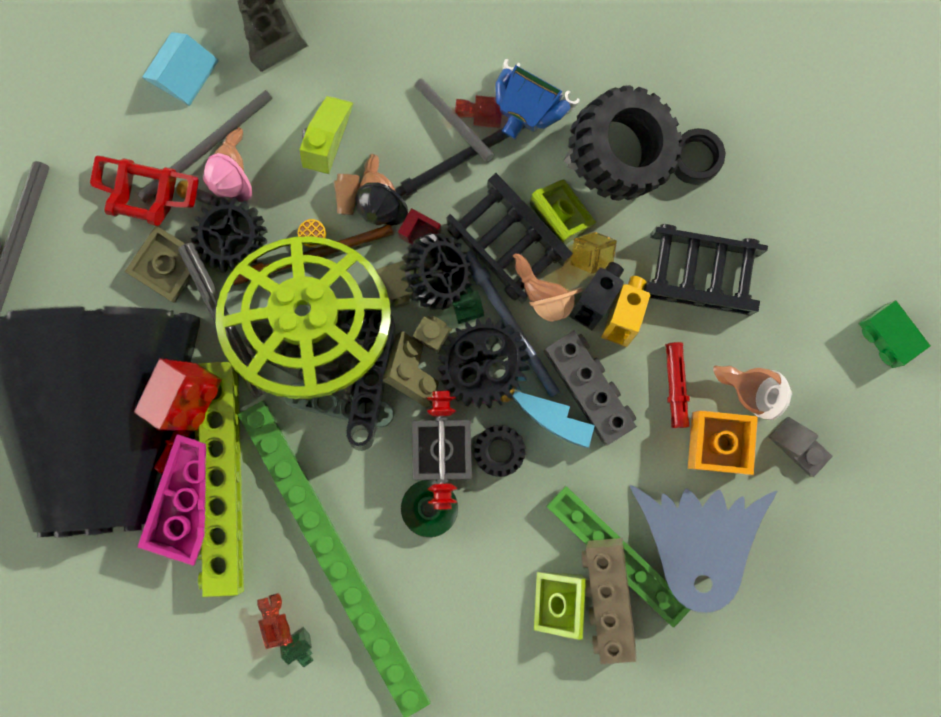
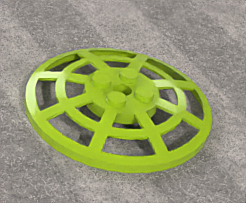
(303, 329)

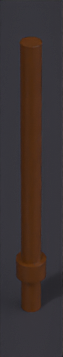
(324, 251)

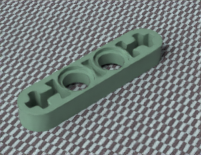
(338, 408)

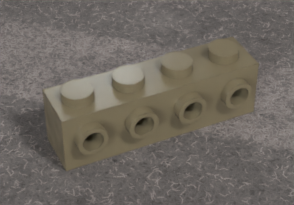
(611, 601)

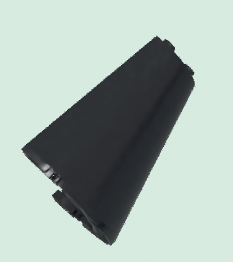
(71, 412)

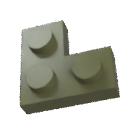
(403, 370)

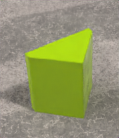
(561, 211)
(560, 604)

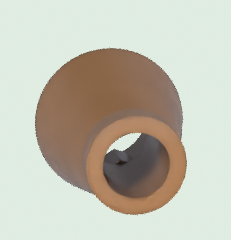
(346, 190)

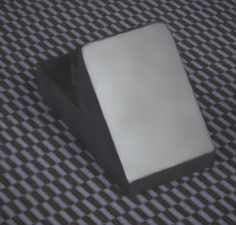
(801, 446)

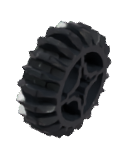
(230, 213)
(433, 254)

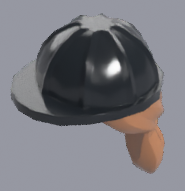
(377, 197)

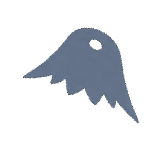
(703, 542)

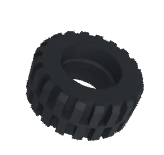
(653, 128)

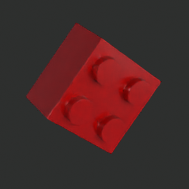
(178, 395)

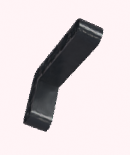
(363, 392)

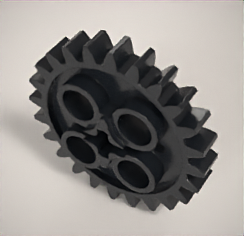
(484, 387)

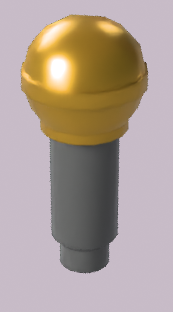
(202, 196)

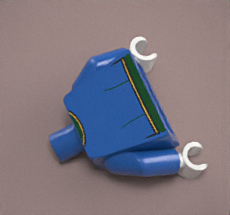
(529, 101)

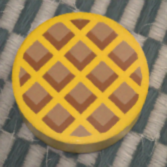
(312, 228)

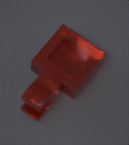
(484, 110)
(273, 626)

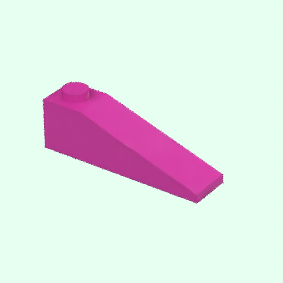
(178, 510)

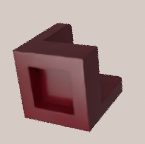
(417, 226)

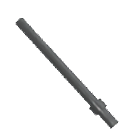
(208, 143)

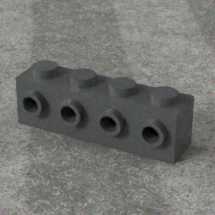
(590, 388)

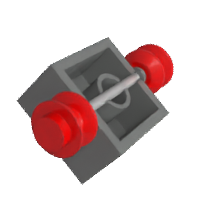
(441, 449)

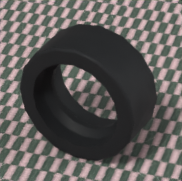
(714, 144)

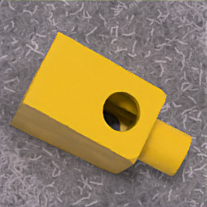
(627, 312)

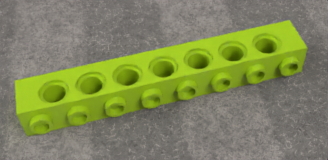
(230, 491)

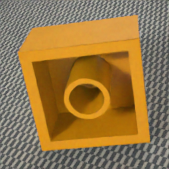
(722, 442)

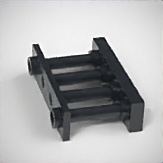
(517, 212)
(714, 297)

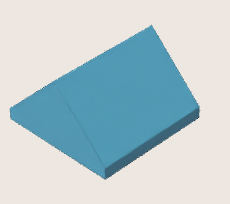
(181, 67)

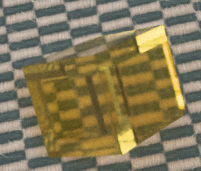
(593, 252)

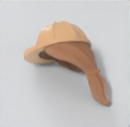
(548, 299)

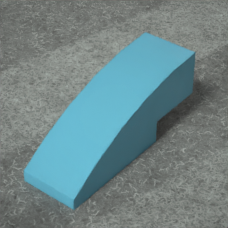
(554, 419)

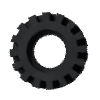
(517, 446)

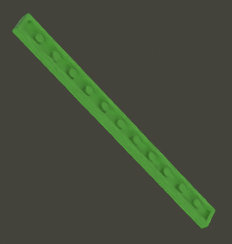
(334, 559)

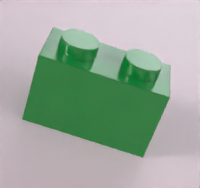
(894, 335)

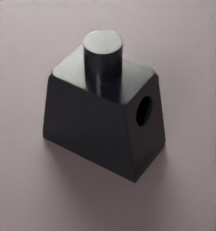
(598, 296)

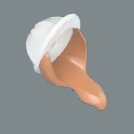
(758, 389)

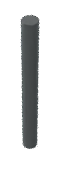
(454, 120)

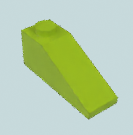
(325, 134)

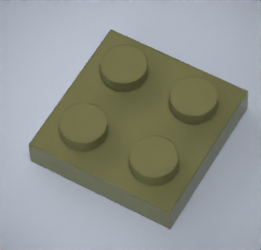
(161, 265)

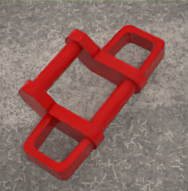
(121, 192)

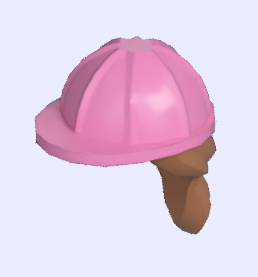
(225, 170)

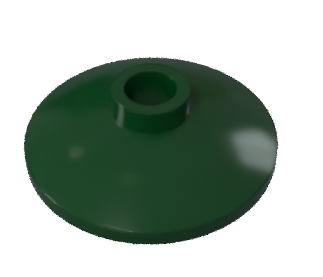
(418, 519)

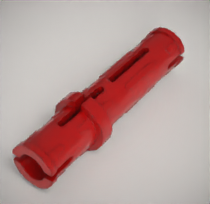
(677, 385)

